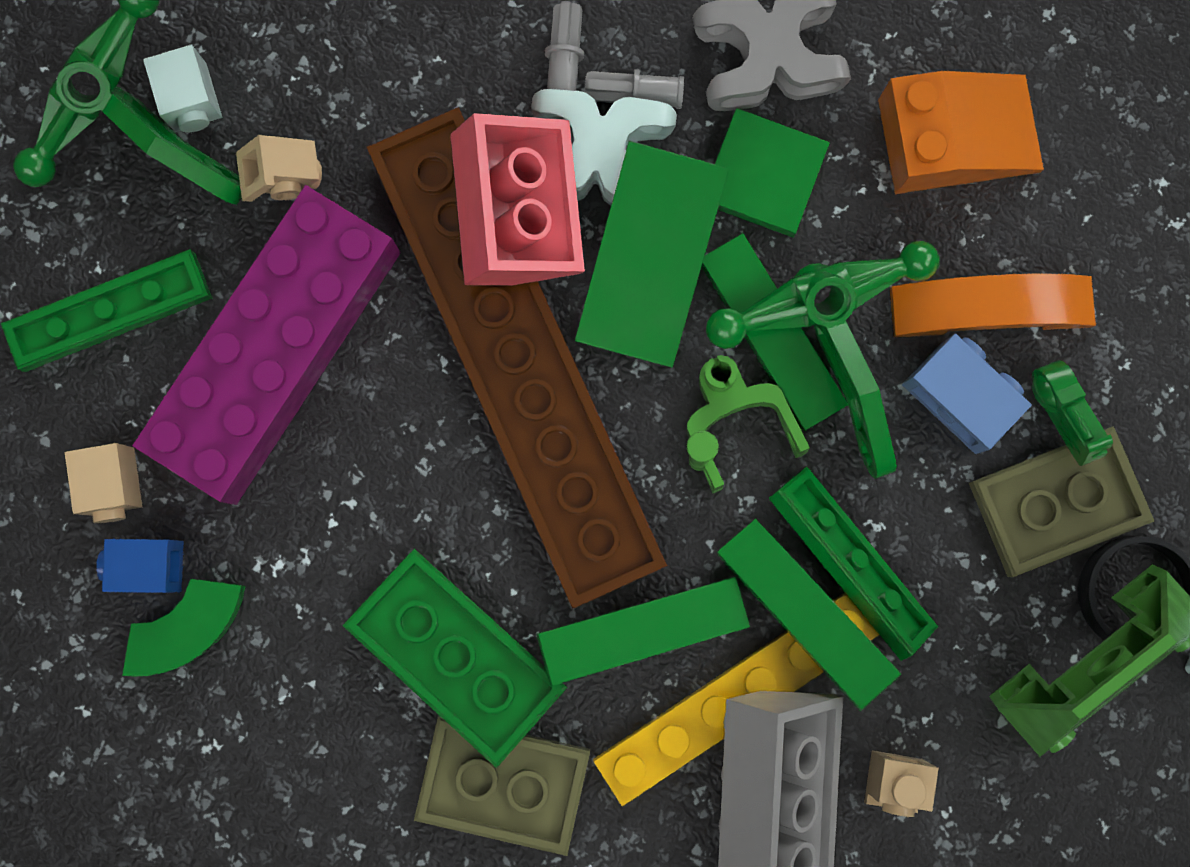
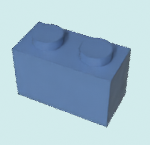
(967, 393)

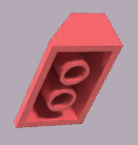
(516, 199)

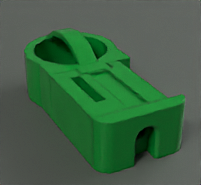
(1065, 403)

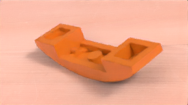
(992, 303)

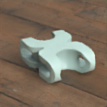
(603, 140)

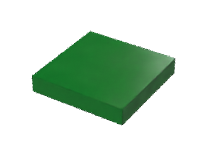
(768, 171)

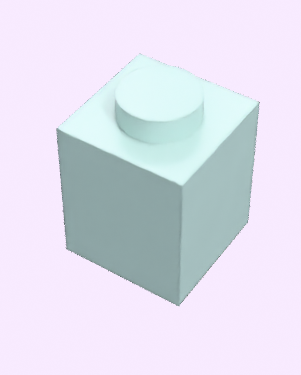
(183, 89)

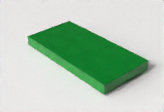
(651, 253)
(454, 657)

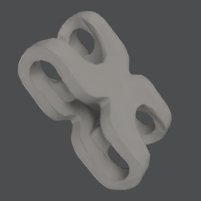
(769, 51)

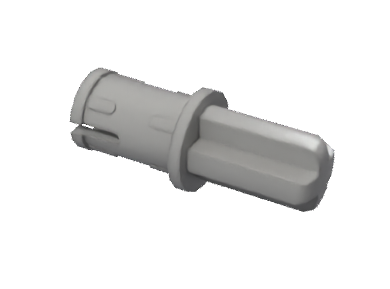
(565, 46)
(611, 87)

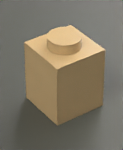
(103, 481)

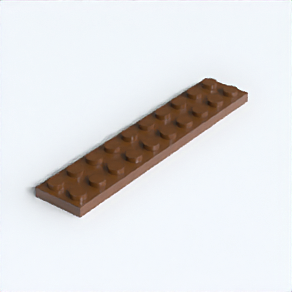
(522, 380)

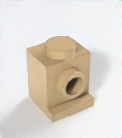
(277, 167)
(900, 784)

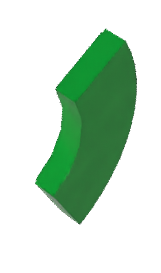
(184, 632)

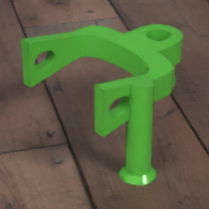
(727, 399)

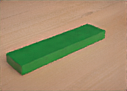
(106, 311)
(781, 352)
(854, 563)
(809, 615)
(642, 631)

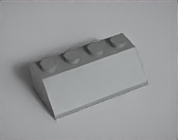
(780, 780)

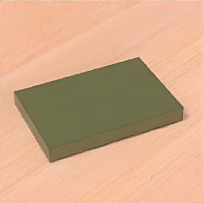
(1057, 507)
(521, 802)

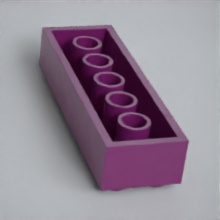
(268, 347)

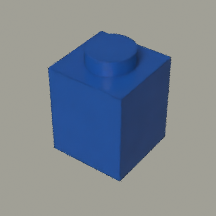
(141, 565)

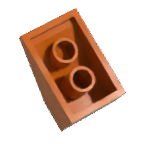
(958, 129)

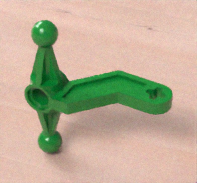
(70, 112)
(795, 307)

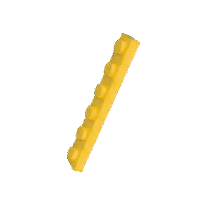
(699, 718)

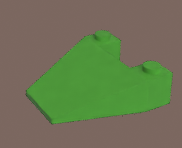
(1156, 627)

